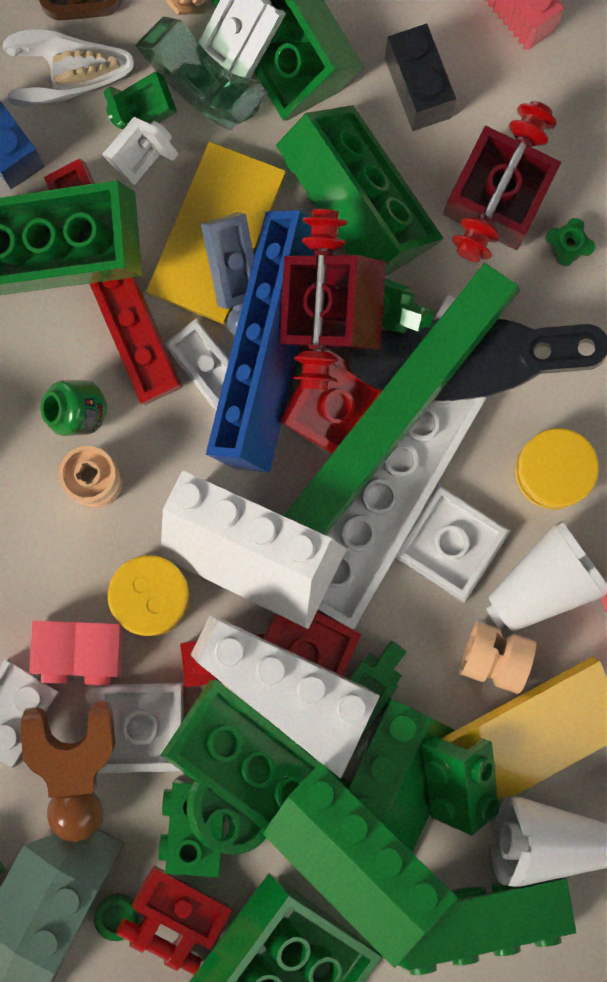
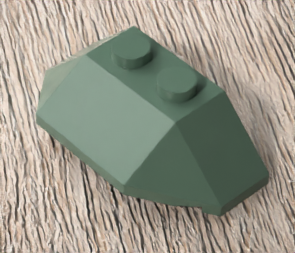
(49, 901)

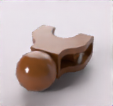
(70, 769)

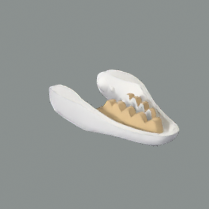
(73, 63)

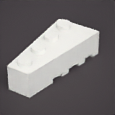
(296, 695)

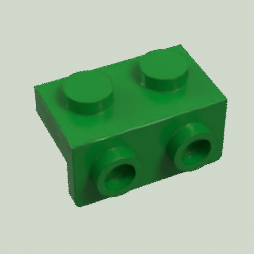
(461, 783)

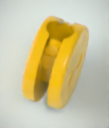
(557, 468)
(149, 595)

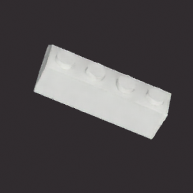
(248, 548)

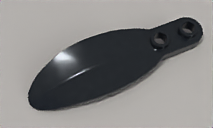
(495, 365)

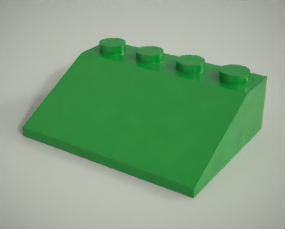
(286, 940)

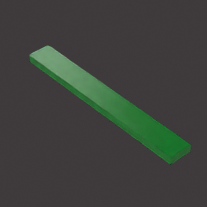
(403, 400)

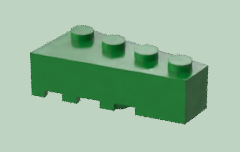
(495, 924)

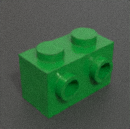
(180, 847)

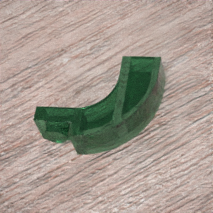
(198, 77)

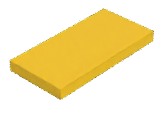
(221, 186)
(543, 728)

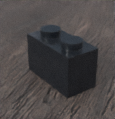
(419, 77)

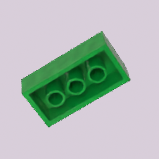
(68, 237)

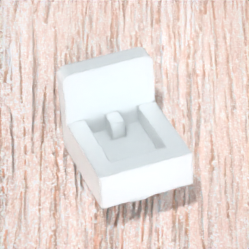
(138, 149)

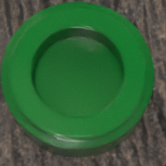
(111, 913)

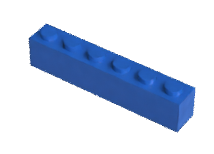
(259, 366)

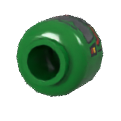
(73, 407)

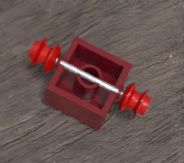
(503, 184)
(329, 300)

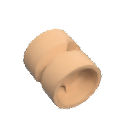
(90, 477)
(497, 657)

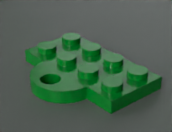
(238, 768)

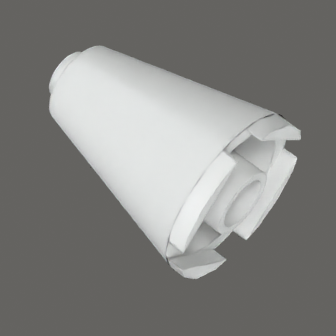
(546, 582)
(544, 843)

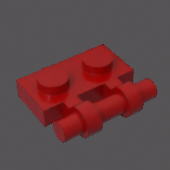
(182, 909)

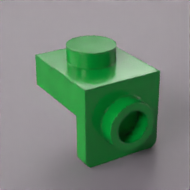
(145, 100)

